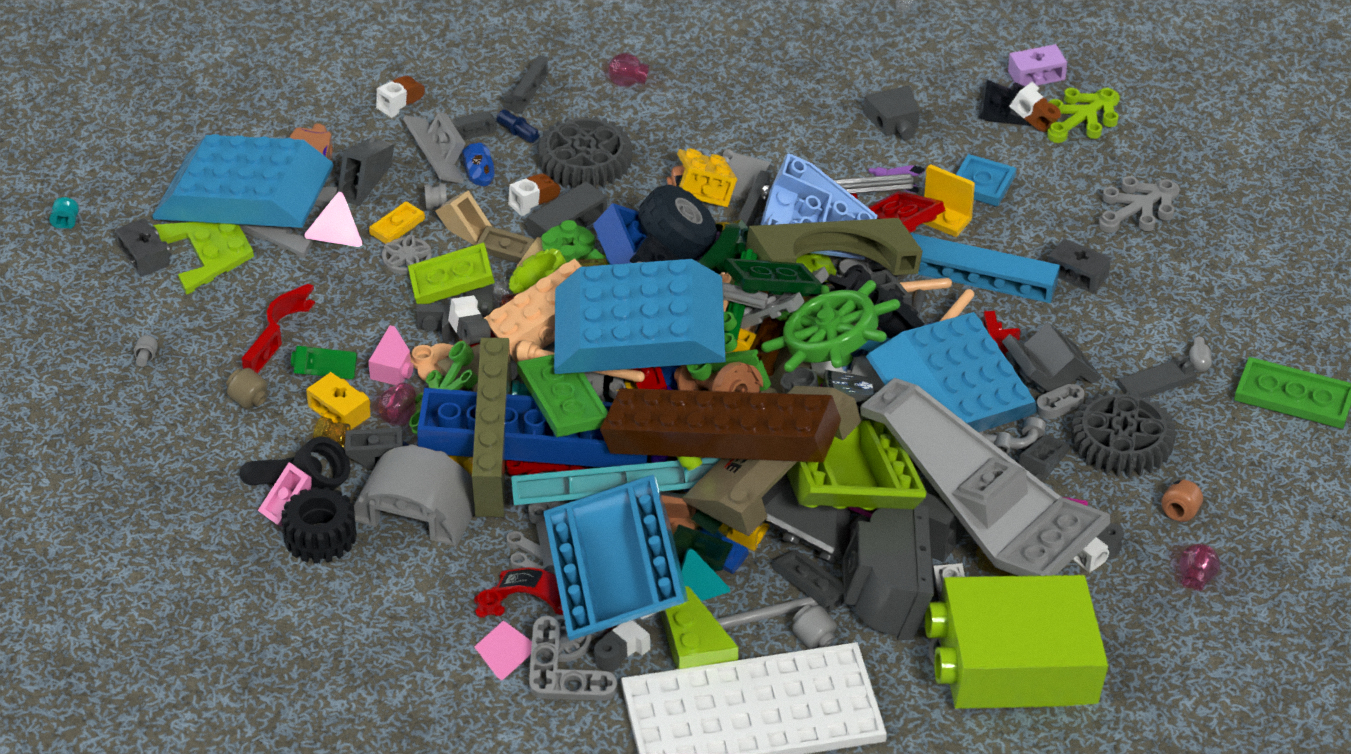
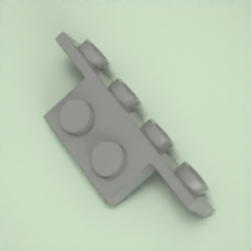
(439, 143)

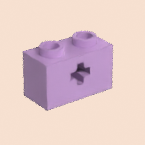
(1043, 64)

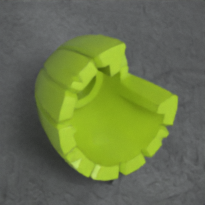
(535, 268)

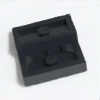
(996, 103)

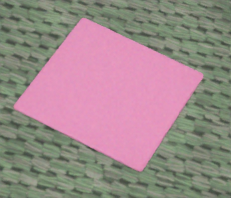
(504, 649)

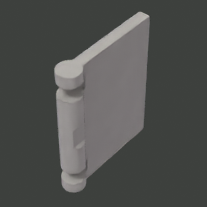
(746, 171)

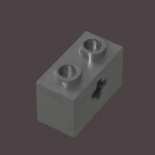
(143, 247)
(1080, 265)

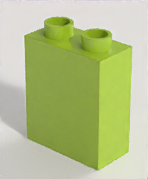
(1017, 641)

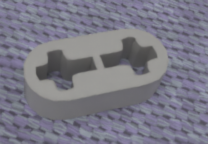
(1060, 401)

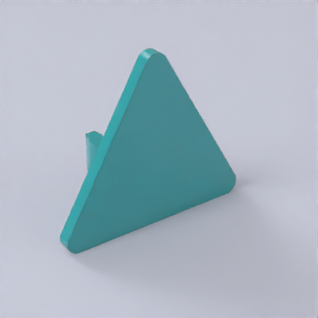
(701, 577)

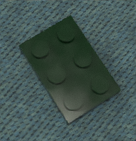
(772, 277)

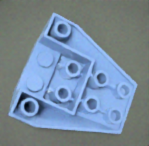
(807, 196)

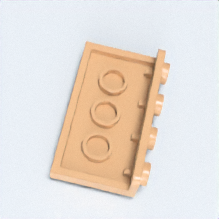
(531, 313)

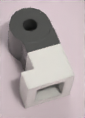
(468, 320)
(1101, 548)
(620, 644)

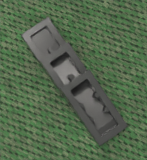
(1043, 456)

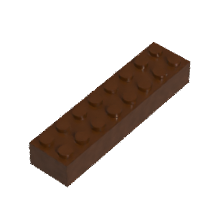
(721, 424)

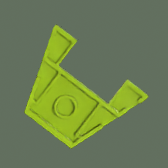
(217, 246)

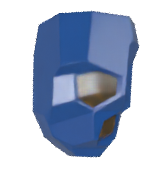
(478, 164)

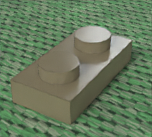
(505, 244)

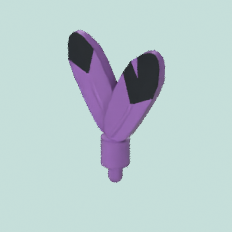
(914, 170)

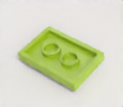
(451, 274)

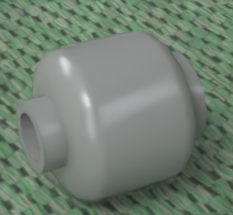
(814, 626)

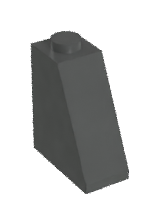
(363, 168)

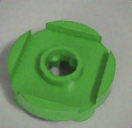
(569, 233)

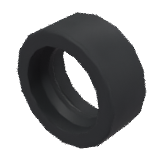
(333, 453)

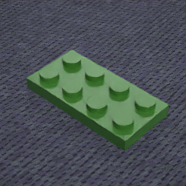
(1295, 392)
(564, 399)

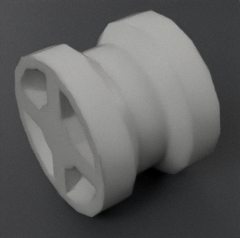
(435, 196)

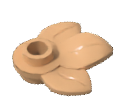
(426, 358)

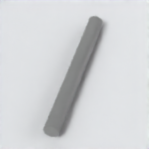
(766, 612)

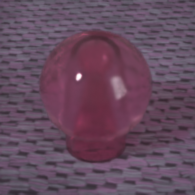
(627, 70)
(397, 404)
(1198, 566)

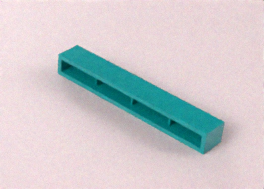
(586, 482)

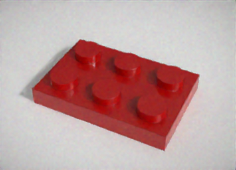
(909, 208)

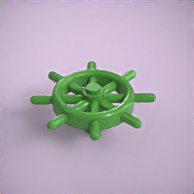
(831, 327)

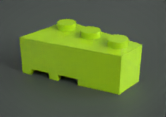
(696, 635)

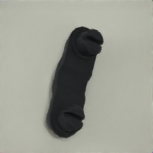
(268, 470)

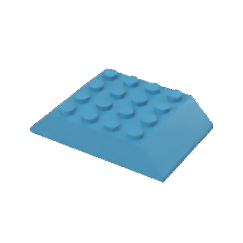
(246, 182)
(639, 317)
(958, 368)
(614, 557)

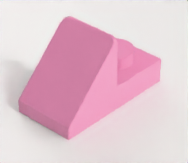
(289, 483)

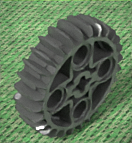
(585, 152)
(1123, 433)

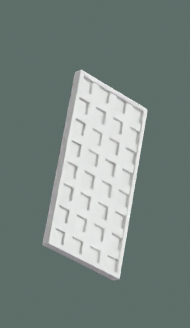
(757, 705)

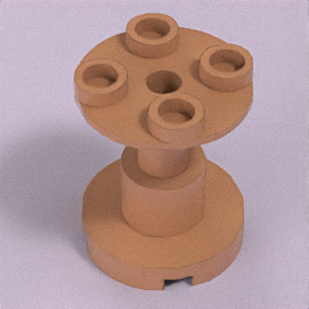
(731, 378)

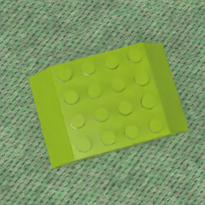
(860, 471)

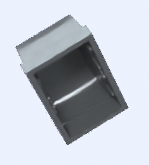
(889, 572)

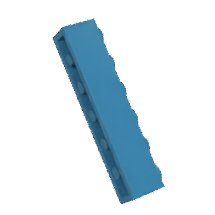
(987, 269)

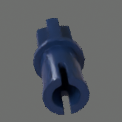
(517, 126)

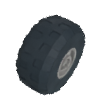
(678, 221)

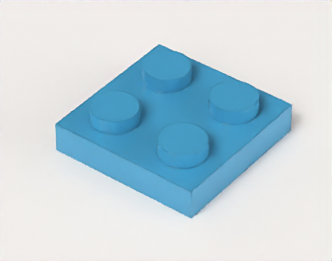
(990, 178)

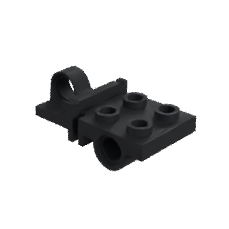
(891, 322)

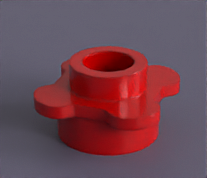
(489, 597)

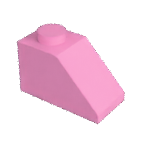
(391, 359)

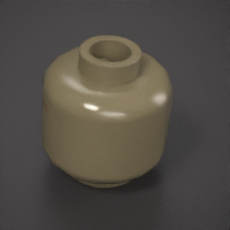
(247, 388)

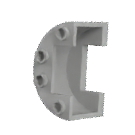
(422, 487)

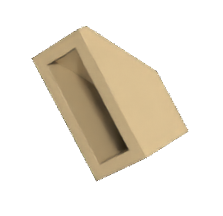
(463, 217)

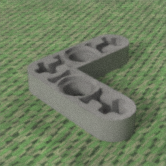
(556, 677)

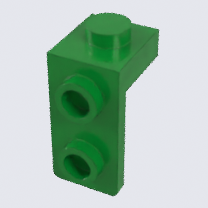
(323, 361)

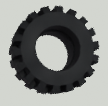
(321, 540)

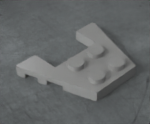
(281, 235)
(778, 304)

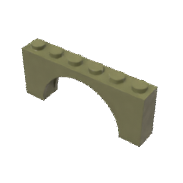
(878, 239)
(489, 437)

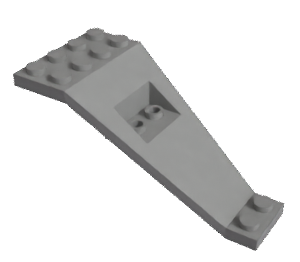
(998, 501)

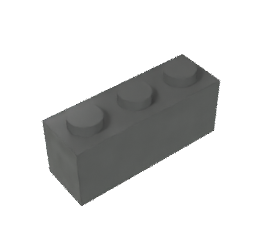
(581, 204)

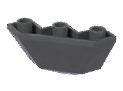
(820, 527)

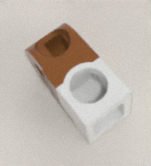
(398, 94)
(1035, 108)
(532, 192)

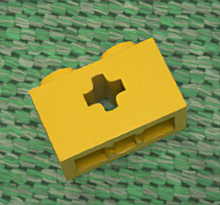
(338, 400)

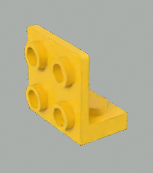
(707, 177)
(956, 195)

